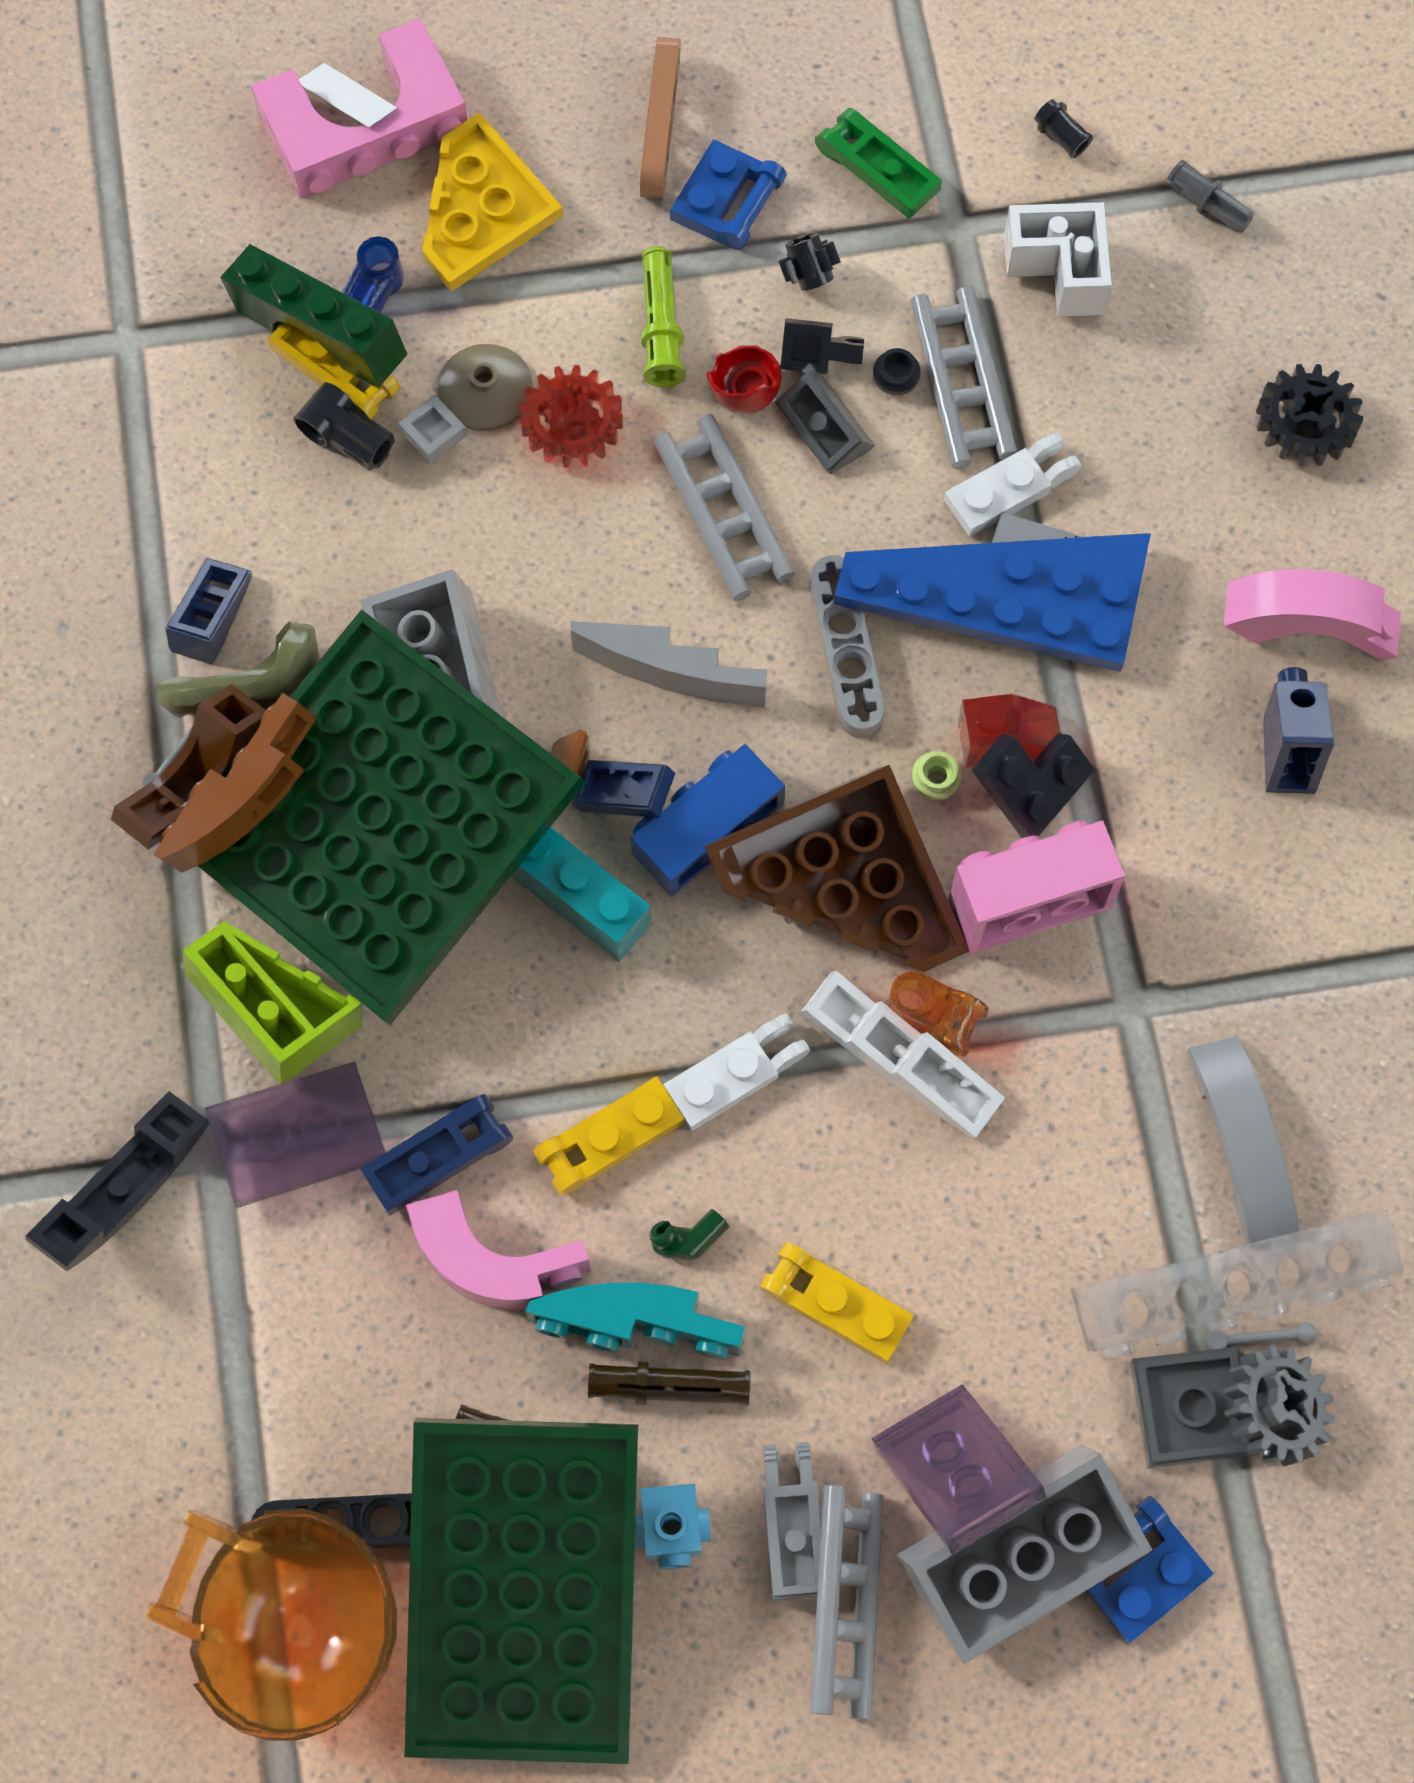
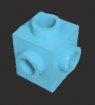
(667, 1505)

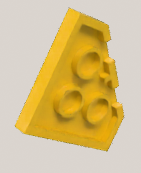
(481, 204)

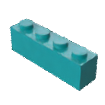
(584, 894)

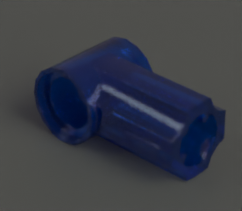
(371, 285)

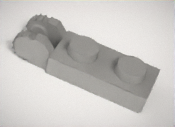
(792, 1527)

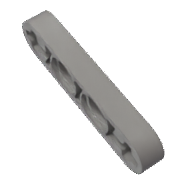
(844, 646)

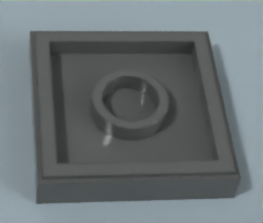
(1185, 1407)

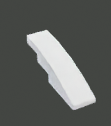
(903, 1055)

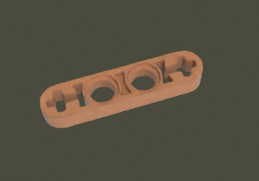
(660, 117)

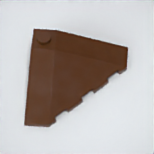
(848, 866)

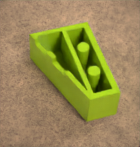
(269, 1003)

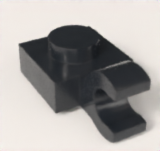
(810, 346)

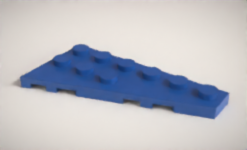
(1033, 594)

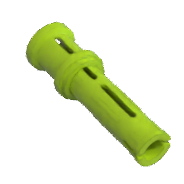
(662, 334)

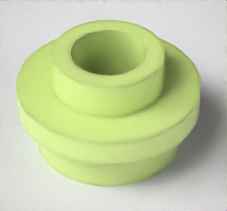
(941, 763)

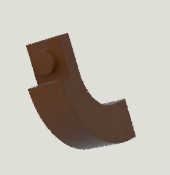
(218, 733)

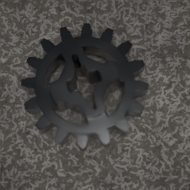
(1309, 419)

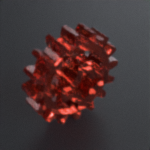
(582, 427)

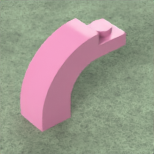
(1313, 603)
(480, 1273)

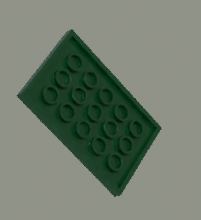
(521, 1590)

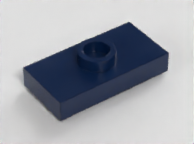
(624, 788)

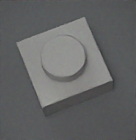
(432, 429)

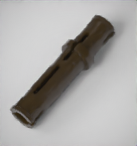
(668, 1384)

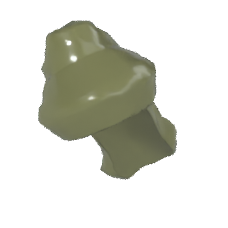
(279, 673)

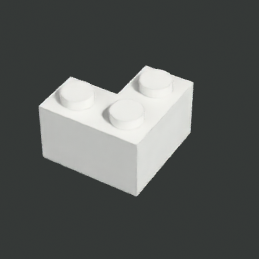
(1062, 243)

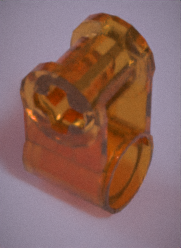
(939, 1011)

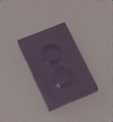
(294, 1134)
(958, 1468)

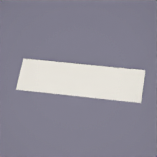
(346, 95)

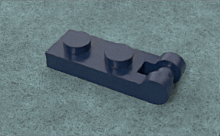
(435, 1154)

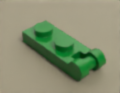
(879, 162)

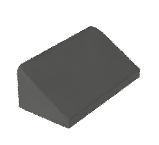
(824, 422)

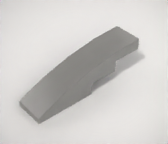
(650, 658)

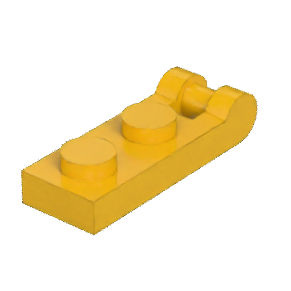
(321, 367)
(610, 1136)
(838, 1303)

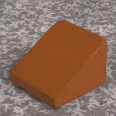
(573, 750)

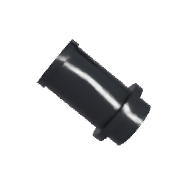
(1062, 128)

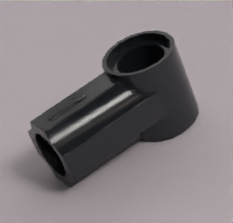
(334, 420)

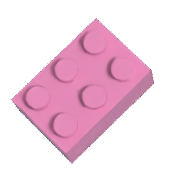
(1035, 885)

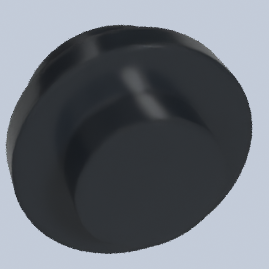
(896, 372)

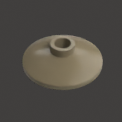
(489, 403)

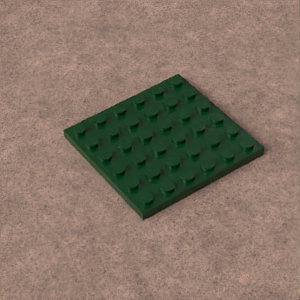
(398, 823)

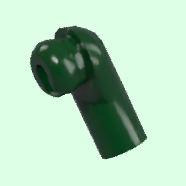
(685, 1242)

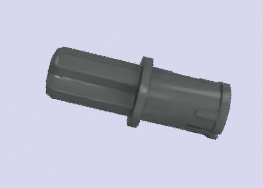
(1209, 196)

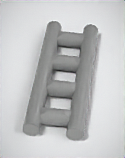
(950, 400)
(715, 533)
(831, 1628)

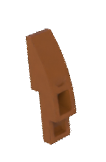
(230, 807)

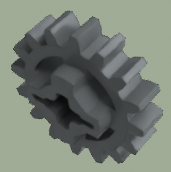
(1279, 1405)

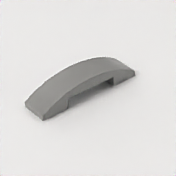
(1247, 1138)

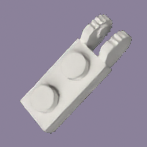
(1009, 485)
(733, 1073)

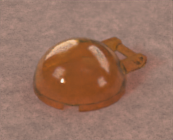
(284, 1621)

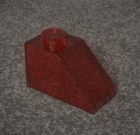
(987, 718)

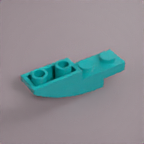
(615, 1310)

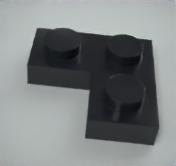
(1031, 790)

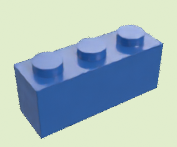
(724, 801)

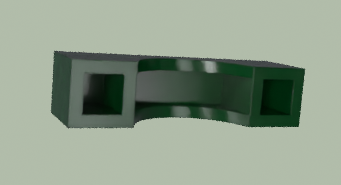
(352, 332)

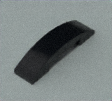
(121, 1186)

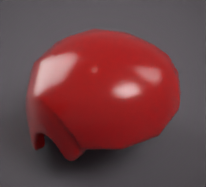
(745, 379)

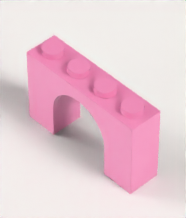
(326, 153)

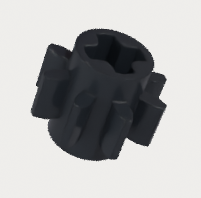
(809, 261)

